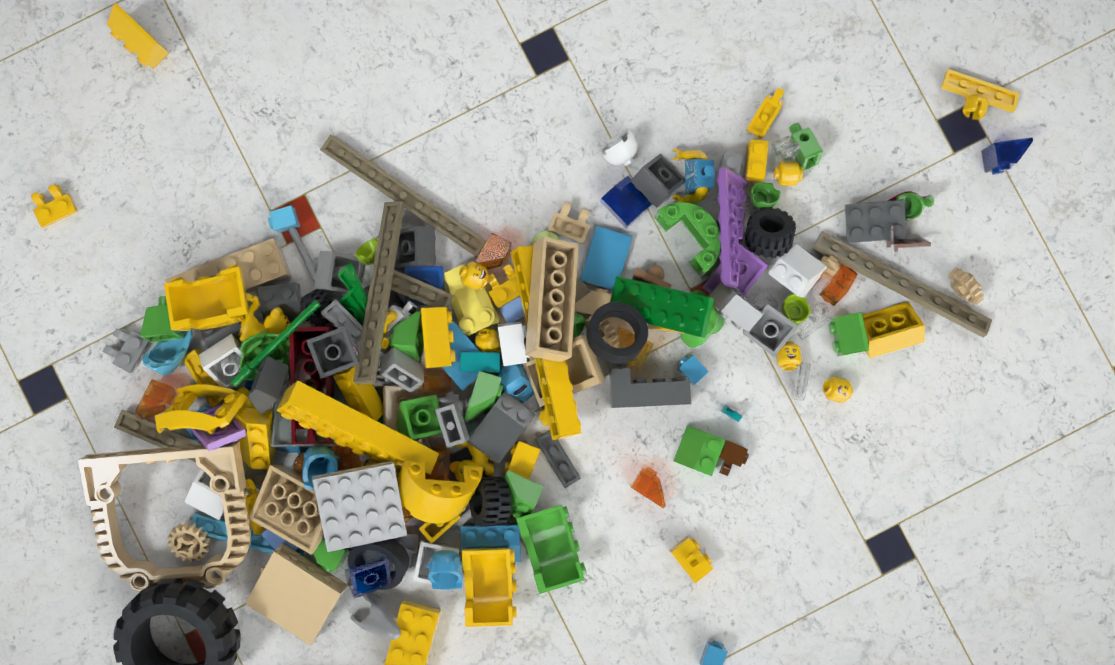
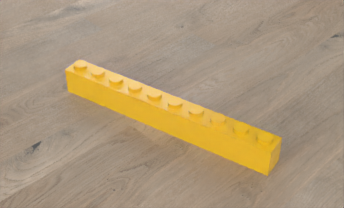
(552, 374)

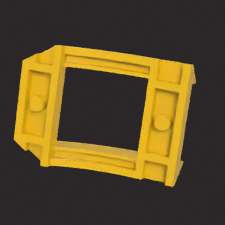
(178, 417)

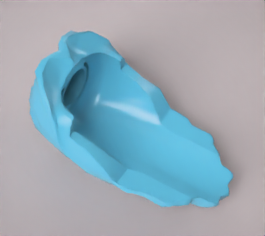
(167, 354)

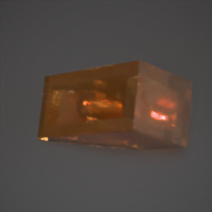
(494, 252)
(839, 285)
(436, 382)
(155, 399)
(649, 486)

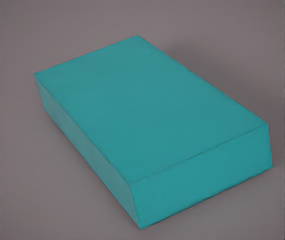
(479, 361)

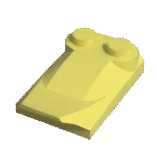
(472, 307)

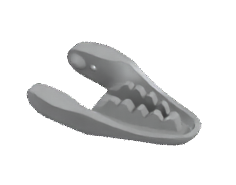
(379, 619)

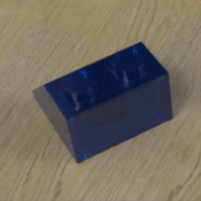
(1004, 154)
(625, 202)
(368, 576)

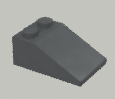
(501, 427)

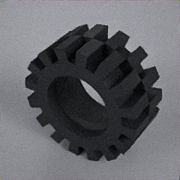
(316, 318)

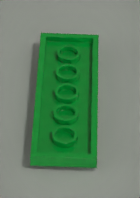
(665, 306)

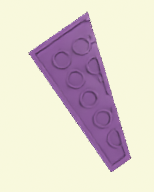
(732, 223)

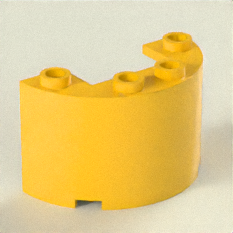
(208, 301)
(435, 499)
(489, 586)

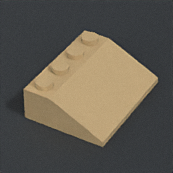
(288, 508)

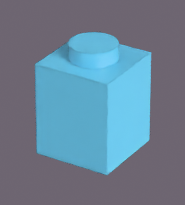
(283, 219)

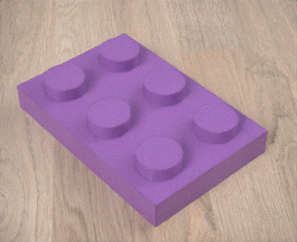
(750, 270)
(221, 436)

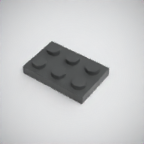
(874, 219)

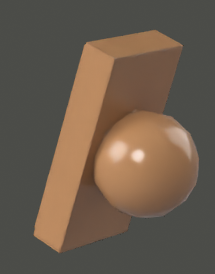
(653, 275)

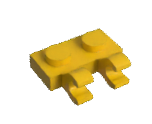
(55, 210)
(505, 292)

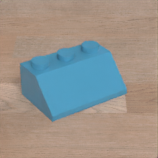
(492, 537)

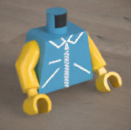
(698, 175)

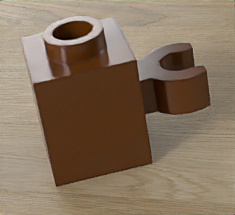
(732, 454)

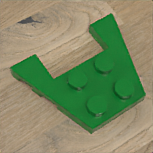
(356, 299)

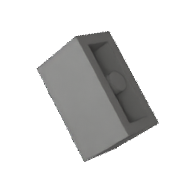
(402, 369)
(452, 424)

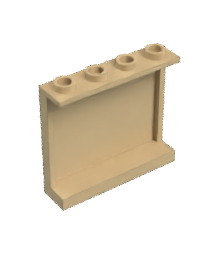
(296, 593)

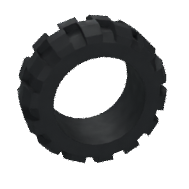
(186, 601)

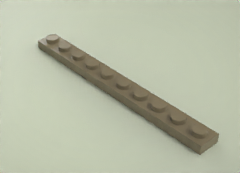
(399, 192)
(903, 284)
(379, 293)
(147, 431)

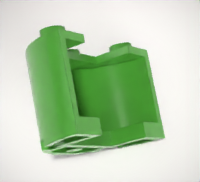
(701, 227)
(551, 548)

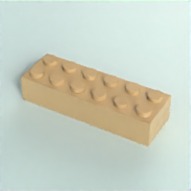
(260, 266)
(552, 300)

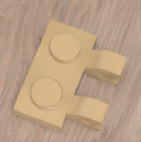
(570, 227)

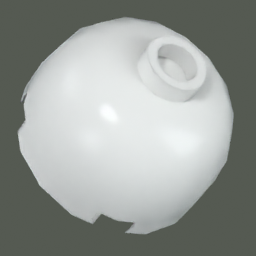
(620, 149)

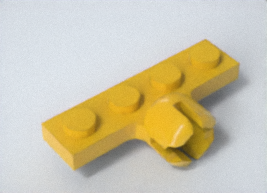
(979, 94)

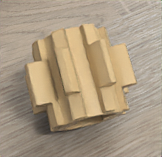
(832, 266)

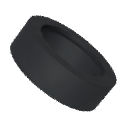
(628, 314)
(392, 550)

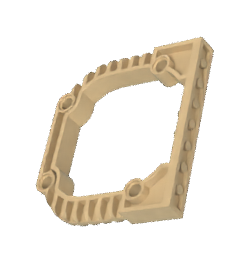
(102, 472)

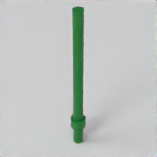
(248, 369)

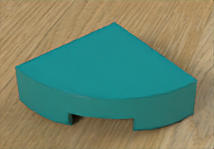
(735, 416)

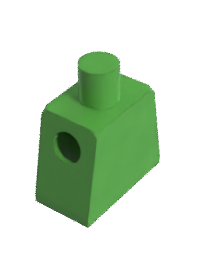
(810, 150)
(157, 324)

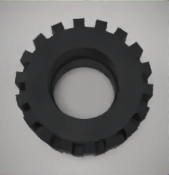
(770, 232)
(491, 502)

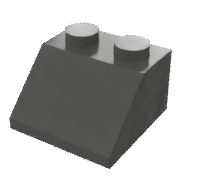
(658, 180)
(416, 248)
(284, 296)
(332, 352)

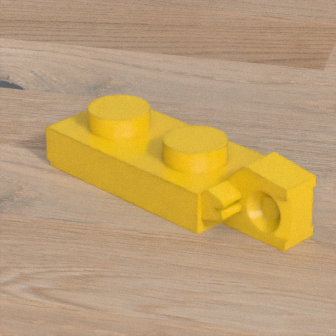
(765, 114)

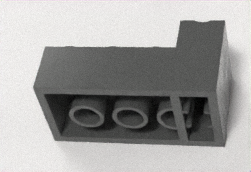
(645, 394)

